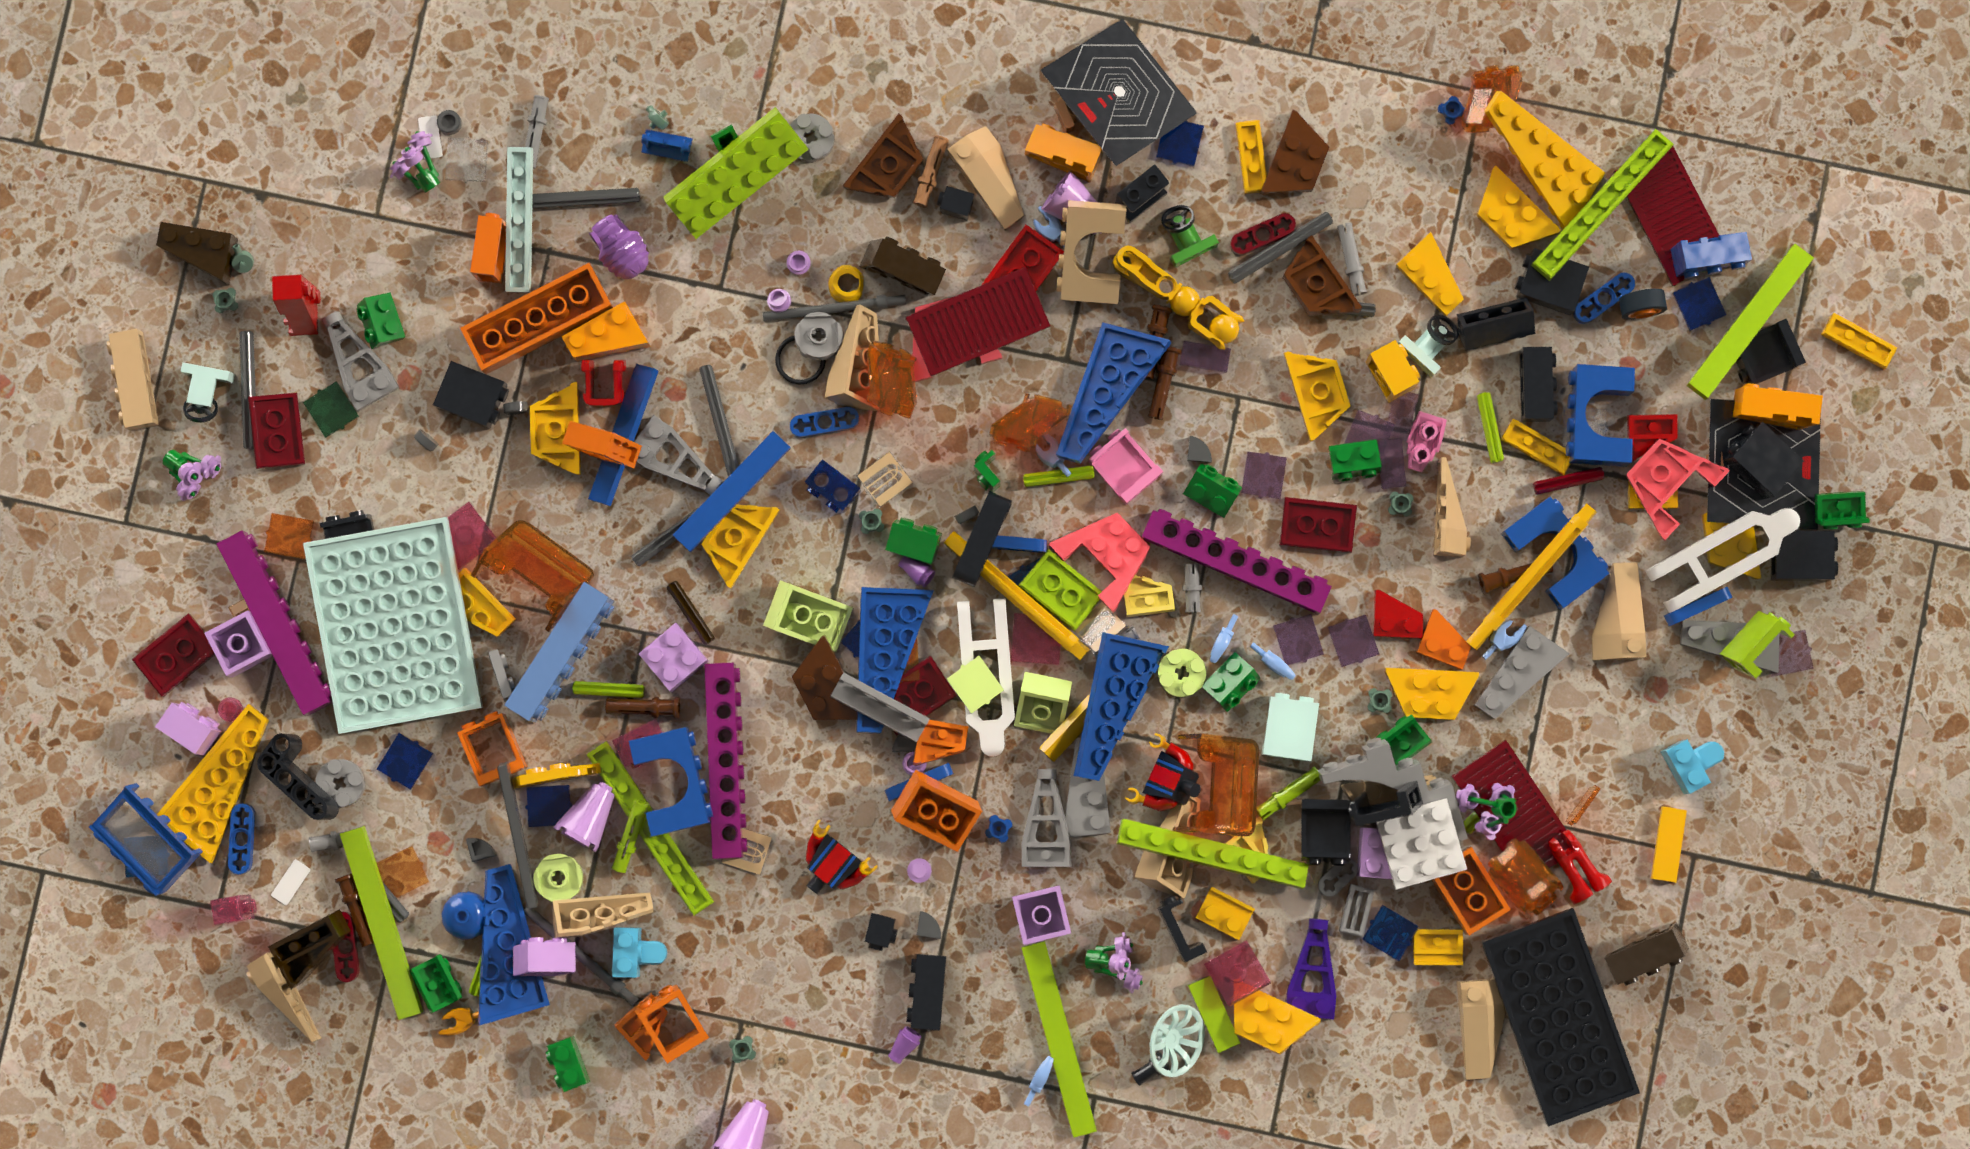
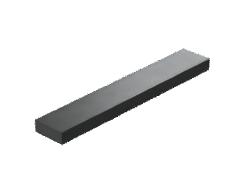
(517, 835)

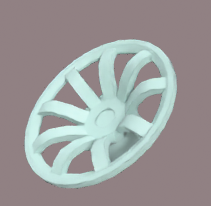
(1170, 1037)

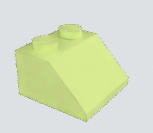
(1042, 703)

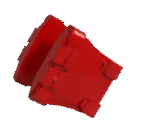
(588, 367)

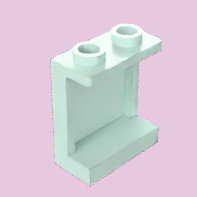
(1290, 727)

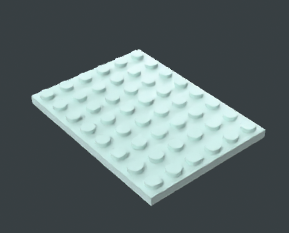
(393, 625)

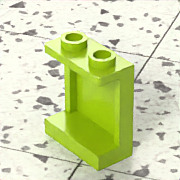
(1753, 640)

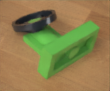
(1186, 236)

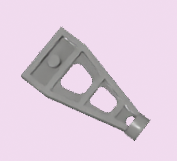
(370, 388)
(654, 437)
(1046, 853)

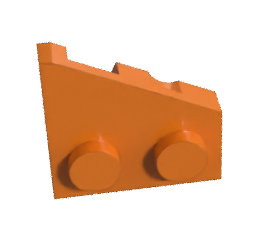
(1443, 642)
(939, 741)
(635, 1032)

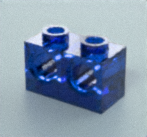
(836, 482)

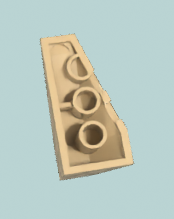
(986, 170)
(849, 373)
(1450, 527)
(1620, 618)
(1165, 872)
(591, 914)
(271, 982)
(1481, 1025)

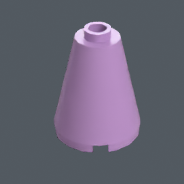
(1067, 189)
(588, 816)
(746, 1128)

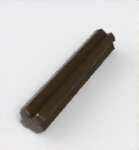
(690, 612)

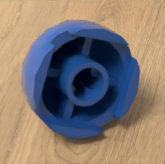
(464, 915)

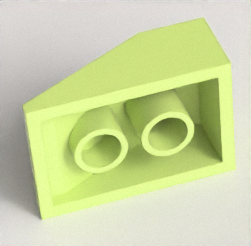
(807, 615)

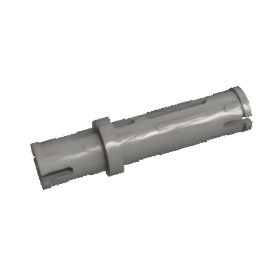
(537, 121)
(1354, 269)

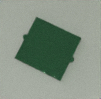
(331, 409)

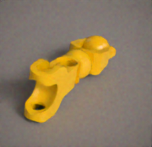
(1183, 299)

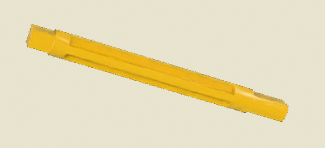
(1532, 576)
(1023, 602)

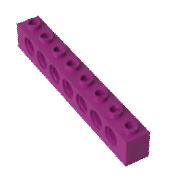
(1318, 586)
(714, 675)

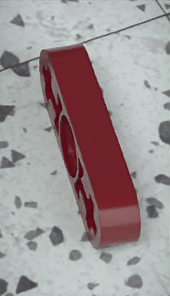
(1281, 233)
(354, 952)

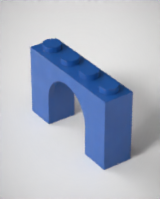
(1584, 443)
(1586, 567)
(692, 809)

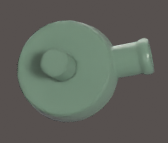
(658, 119)
(242, 260)

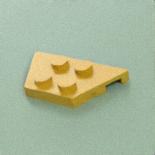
(1513, 214)
(1317, 390)
(548, 427)
(737, 538)
(1733, 549)
(1431, 692)
(556, 773)
(1271, 1022)

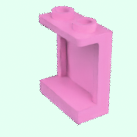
(1124, 466)

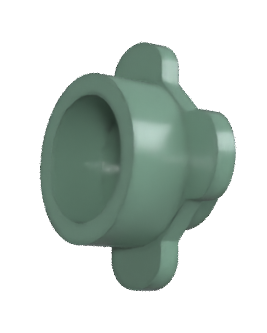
(220, 295)
(1406, 499)
(876, 516)
(1375, 705)
(738, 1056)

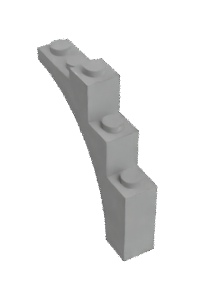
(1379, 767)

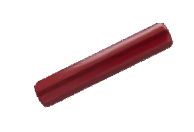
(1568, 480)

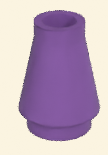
(918, 571)
(904, 1044)

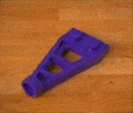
(1317, 1004)

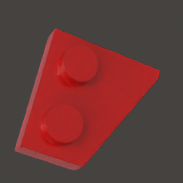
(1648, 429)
(1395, 618)

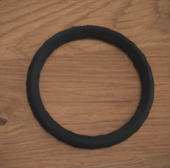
(785, 376)

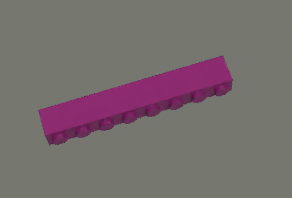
(275, 623)

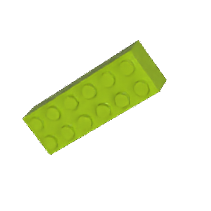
(735, 173)

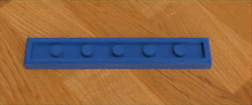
(627, 427)
(731, 491)

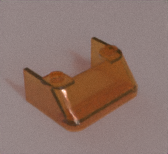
(539, 562)
(1232, 786)

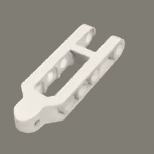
(1776, 527)
(990, 731)

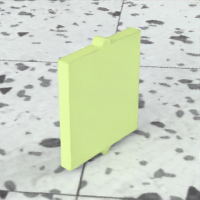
(975, 684)

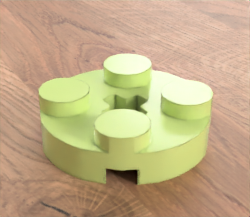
(1169, 679)
(547, 869)

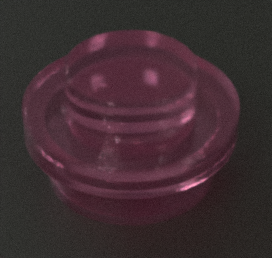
(230, 709)

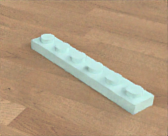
(519, 219)

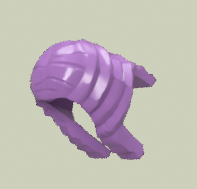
(619, 247)

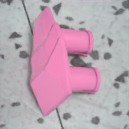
(1424, 440)

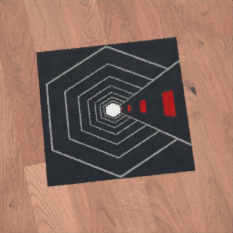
(1118, 92)
(1735, 497)

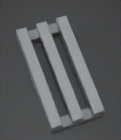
(1351, 930)

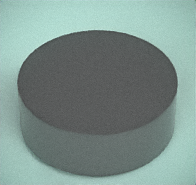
(449, 122)
(515, 408)
(425, 440)
(967, 514)

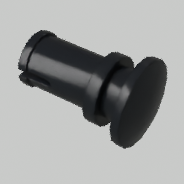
(1148, 1071)

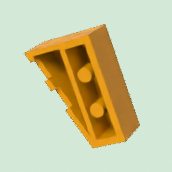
(1064, 151)
(606, 334)
(1777, 407)

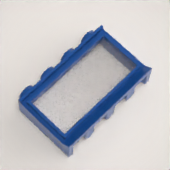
(144, 841)

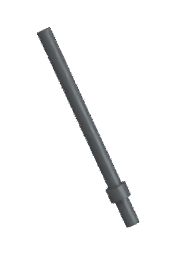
(880, 302)
(616, 986)

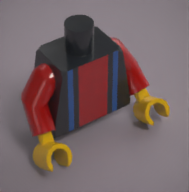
(1170, 780)
(833, 862)

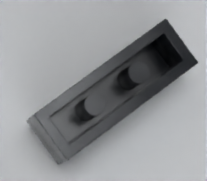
(1496, 324)
(1537, 384)
(927, 991)

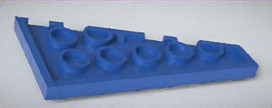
(1111, 377)
(886, 638)
(1116, 691)
(503, 928)

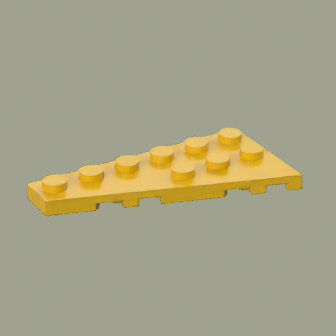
(1550, 163)
(210, 792)

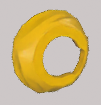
(839, 295)

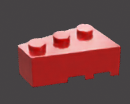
(298, 301)

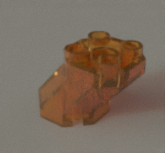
(1482, 91)
(891, 379)
(1029, 422)
(1524, 878)

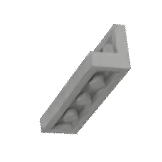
(879, 707)

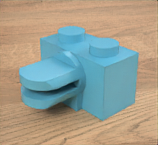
(1689, 764)
(631, 952)

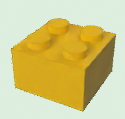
(1393, 370)

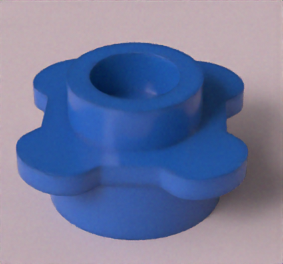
(1454, 103)
(994, 823)

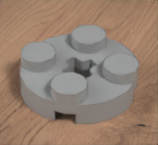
(823, 132)
(822, 349)
(353, 779)

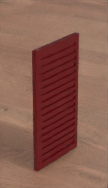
(1670, 210)
(978, 321)
(1534, 816)

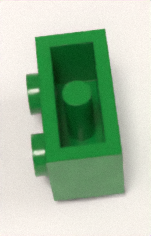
(914, 540)
(568, 1064)

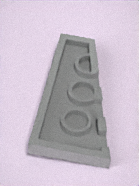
(1715, 636)
(1522, 669)
(1086, 804)

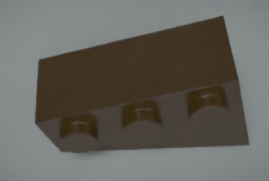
(199, 247)
(903, 265)
(308, 947)
(1647, 955)

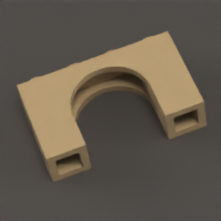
(1083, 219)

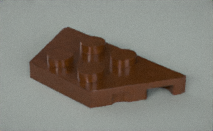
(1296, 159)
(888, 163)
(1318, 283)
(817, 680)

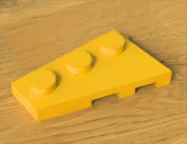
(1431, 275)
(482, 607)

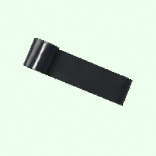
(982, 538)
(299, 781)

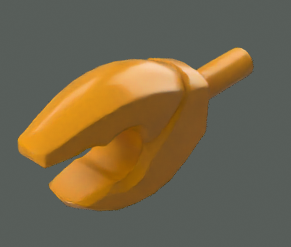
(464, 1017)

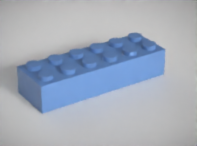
(559, 653)

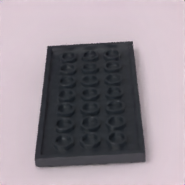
(1560, 1017)

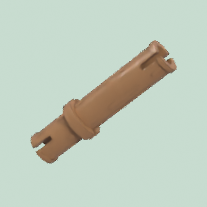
(930, 172)

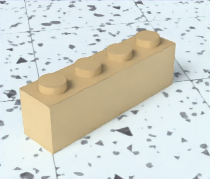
(133, 379)

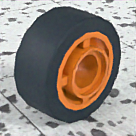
(1643, 304)

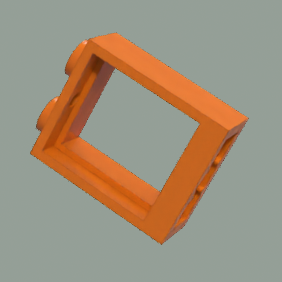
(489, 249)
(602, 444)
(471, 728)
(685, 1042)

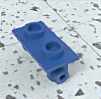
(666, 145)

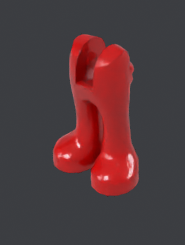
(1565, 858)

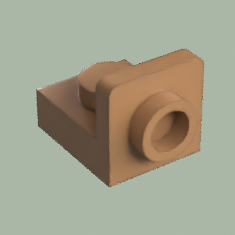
(1065, 116)

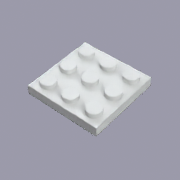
(1422, 845)

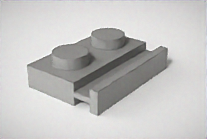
(498, 664)

